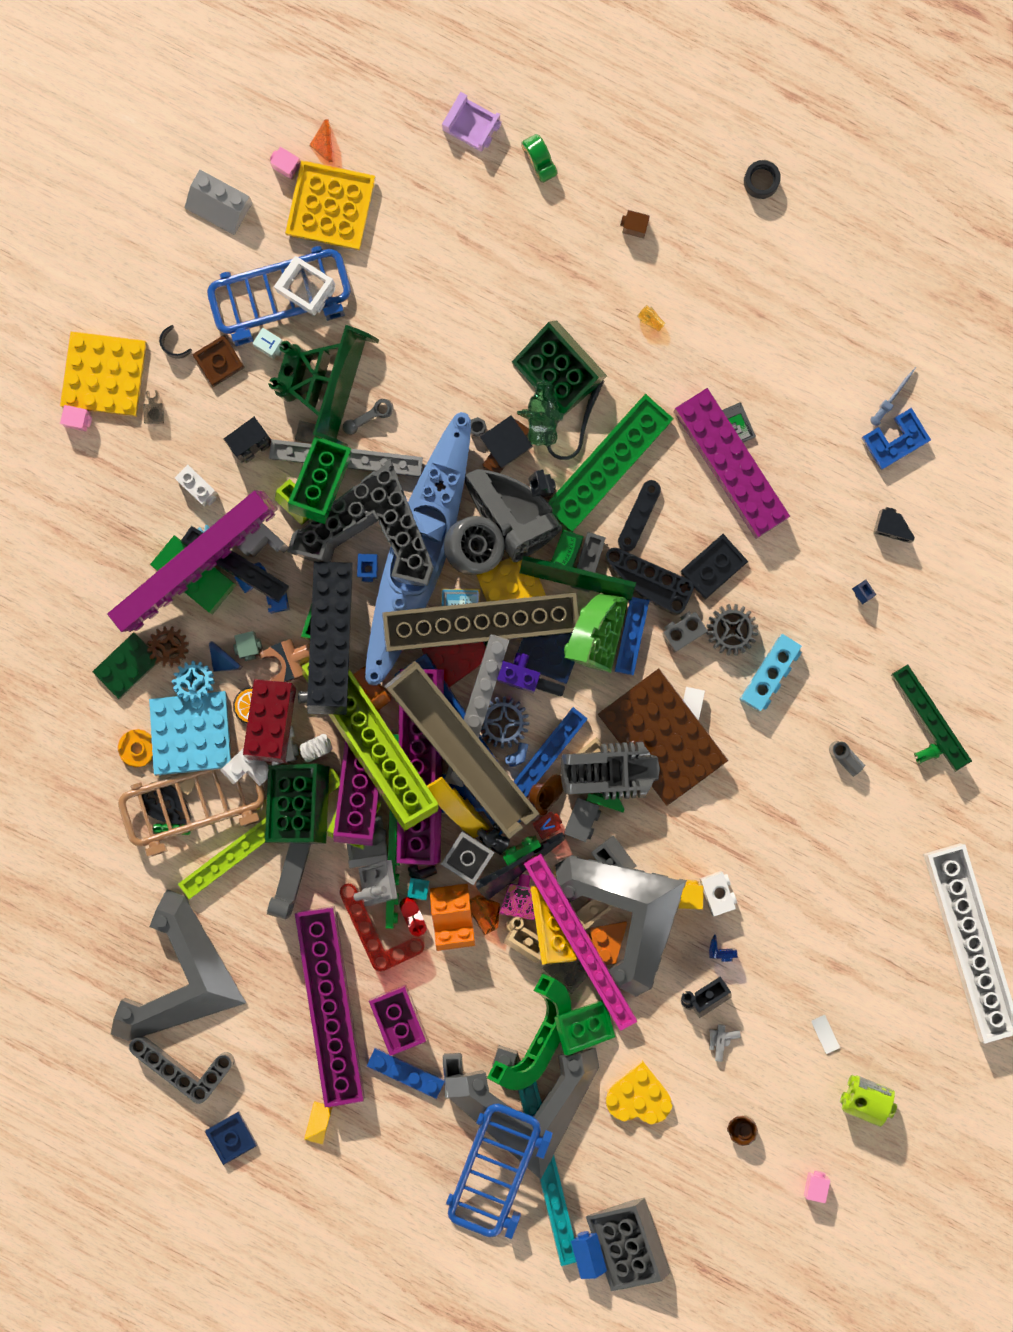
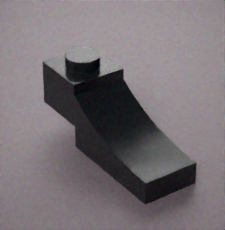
(541, 484)

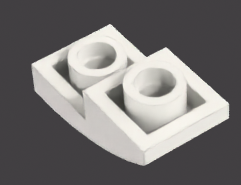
(694, 700)

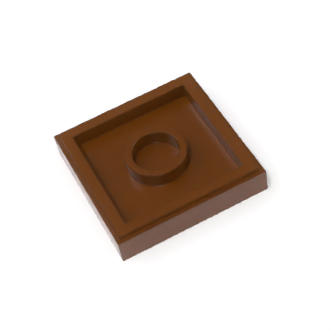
(218, 360)

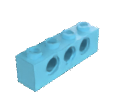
(751, 695)

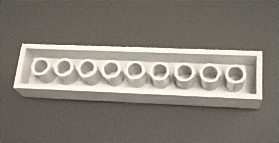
(971, 942)

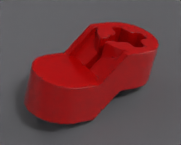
(410, 908)

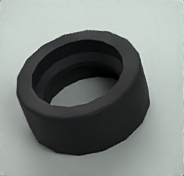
(769, 166)

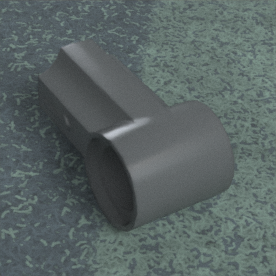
(847, 758)

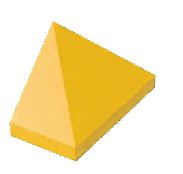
(318, 1123)

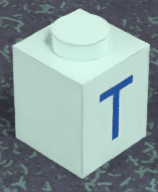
(268, 343)

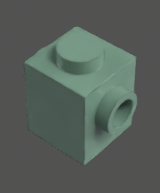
(247, 646)

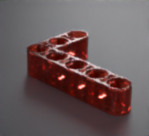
(381, 951)

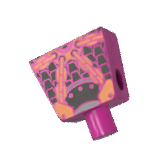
(519, 899)

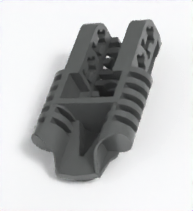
(612, 771)

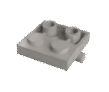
(377, 883)

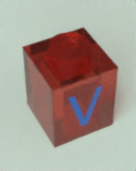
(547, 824)

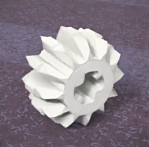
(315, 748)

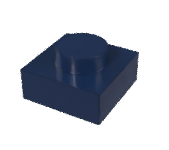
(864, 591)

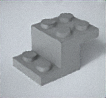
(256, 541)

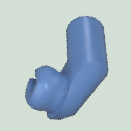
(518, 757)

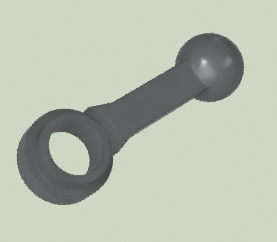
(351, 426)

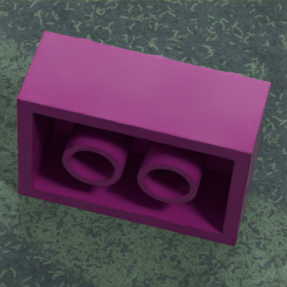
(398, 1020)

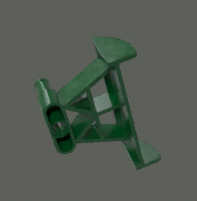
(338, 385)

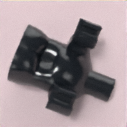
(493, 839)

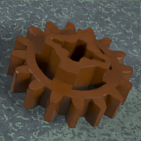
(175, 648)

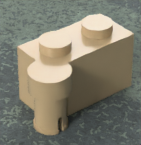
(522, 939)

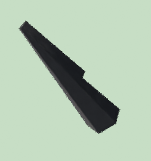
(496, 881)

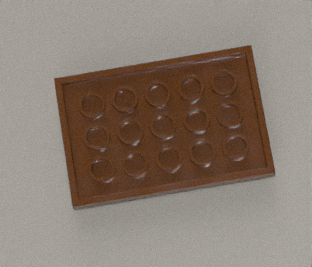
(669, 729)

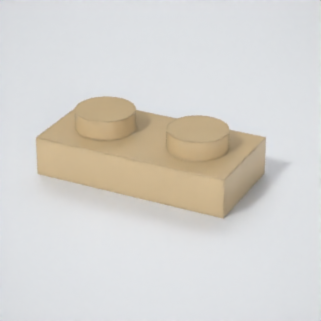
(592, 912)

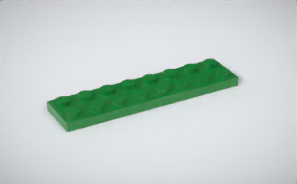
(609, 462)

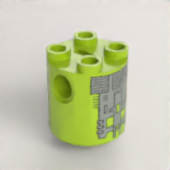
(868, 1100)

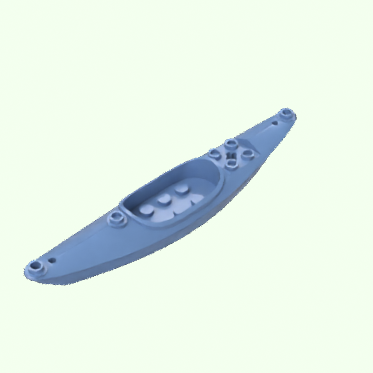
(447, 467)

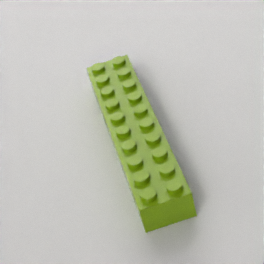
(383, 757)

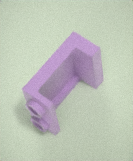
(471, 123)

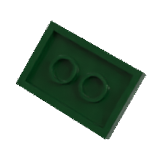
(125, 666)

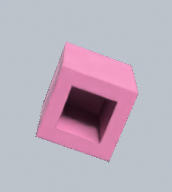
(285, 162)
(75, 418)
(817, 1186)

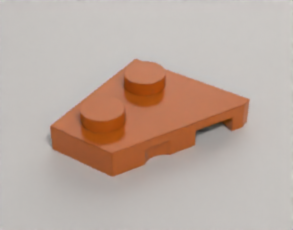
(608, 940)

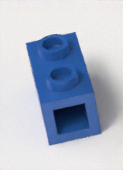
(588, 1255)

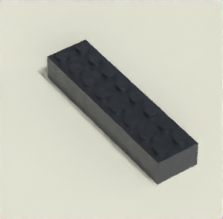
(330, 638)

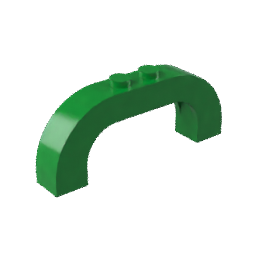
(543, 1044)

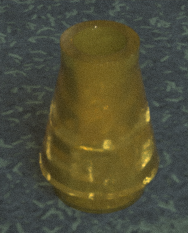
(651, 318)

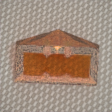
(322, 141)
(485, 913)

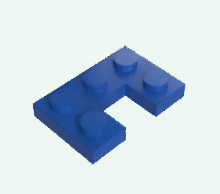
(887, 453)

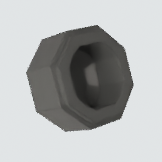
(478, 427)

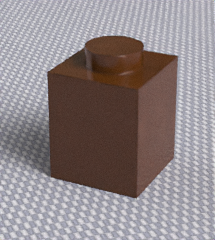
(635, 223)

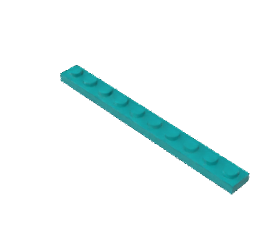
(552, 1188)

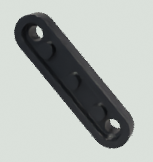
(639, 515)

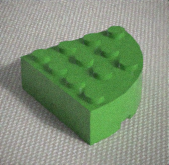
(597, 632)

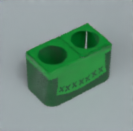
(567, 548)

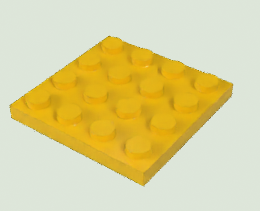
(330, 205)
(103, 373)

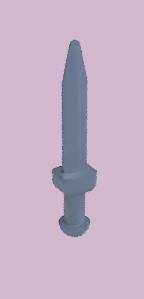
(886, 405)

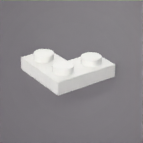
(240, 765)

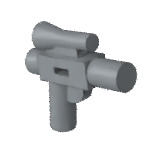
(720, 1039)

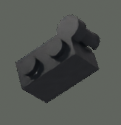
(707, 997)

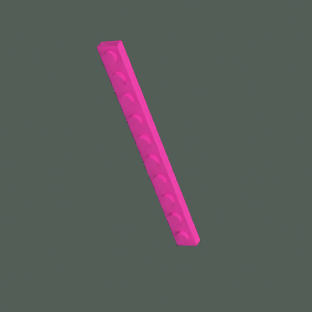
(580, 942)

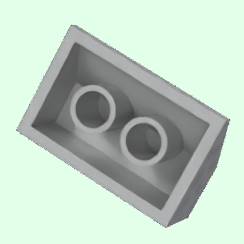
(217, 202)

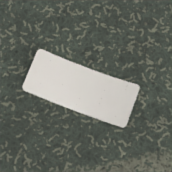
(825, 1034)

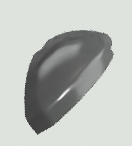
(523, 519)

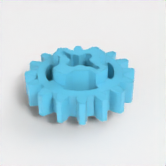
(187, 676)

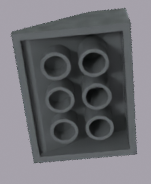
(629, 1245)

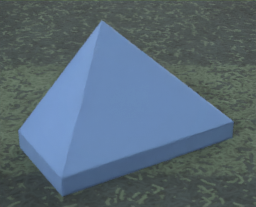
(429, 526)

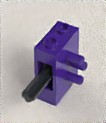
(525, 679)

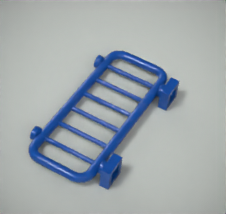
(241, 335)
(535, 1140)

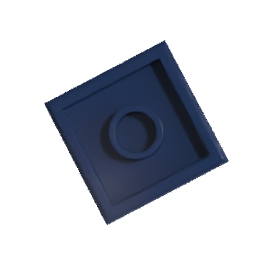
(231, 1138)

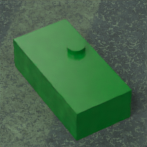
(319, 480)
(209, 589)

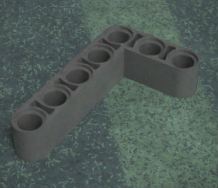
(283, 902)
(180, 1071)

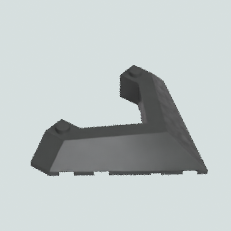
(372, 501)
(648, 896)
(209, 986)
(557, 1110)

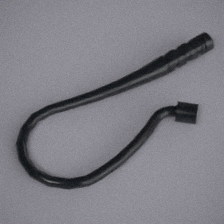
(594, 395)

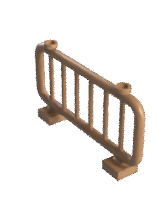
(153, 841)

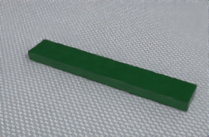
(577, 577)
(931, 718)

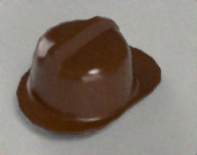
(545, 794)

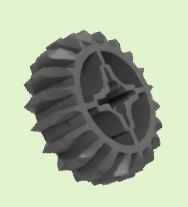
(738, 636)

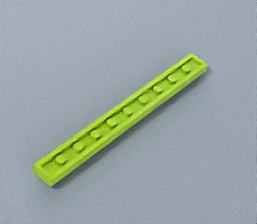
(234, 853)

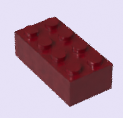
(269, 721)

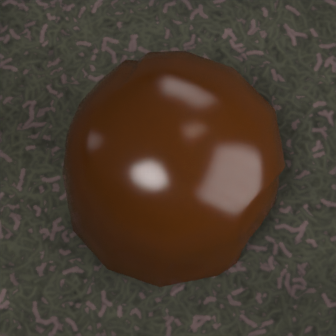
(742, 1130)

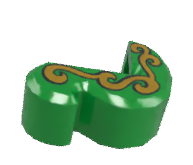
(539, 157)

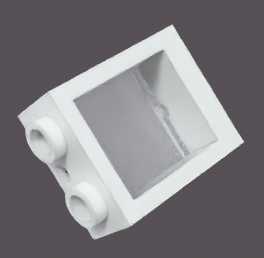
(305, 286)

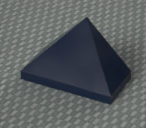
(221, 660)

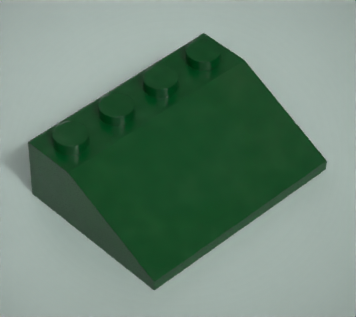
(560, 360)
(297, 804)

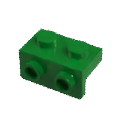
(515, 852)

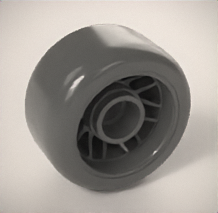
(487, 541)

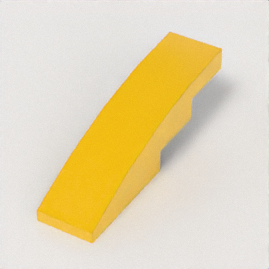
(457, 808)

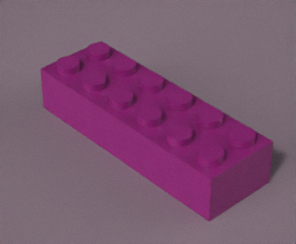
(355, 803)

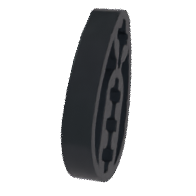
(155, 810)

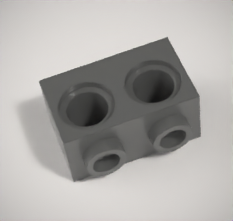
(686, 635)

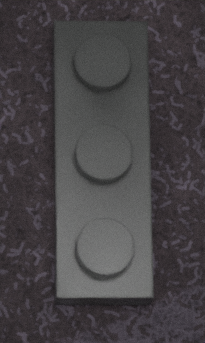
(590, 554)

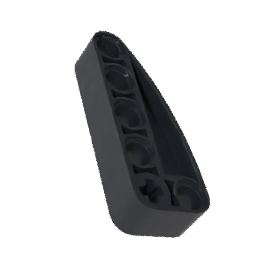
(652, 587)

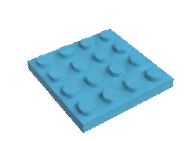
(190, 734)

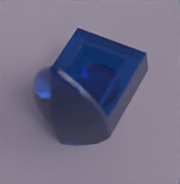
(725, 955)

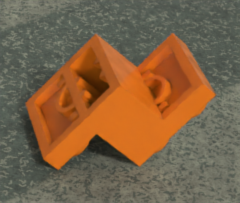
(452, 917)

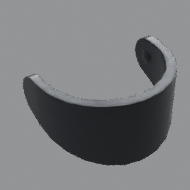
(161, 341)

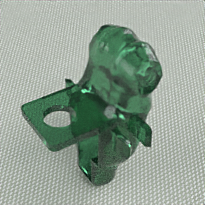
(542, 415)

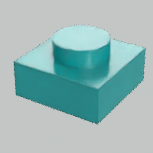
(418, 888)

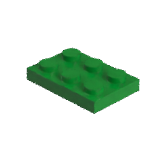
(584, 1027)

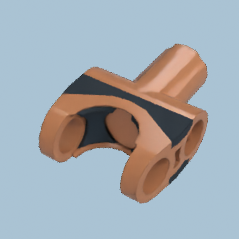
(290, 659)

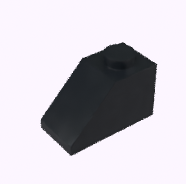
(893, 526)

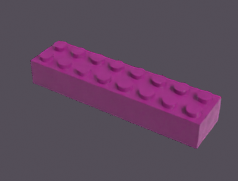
(731, 463)

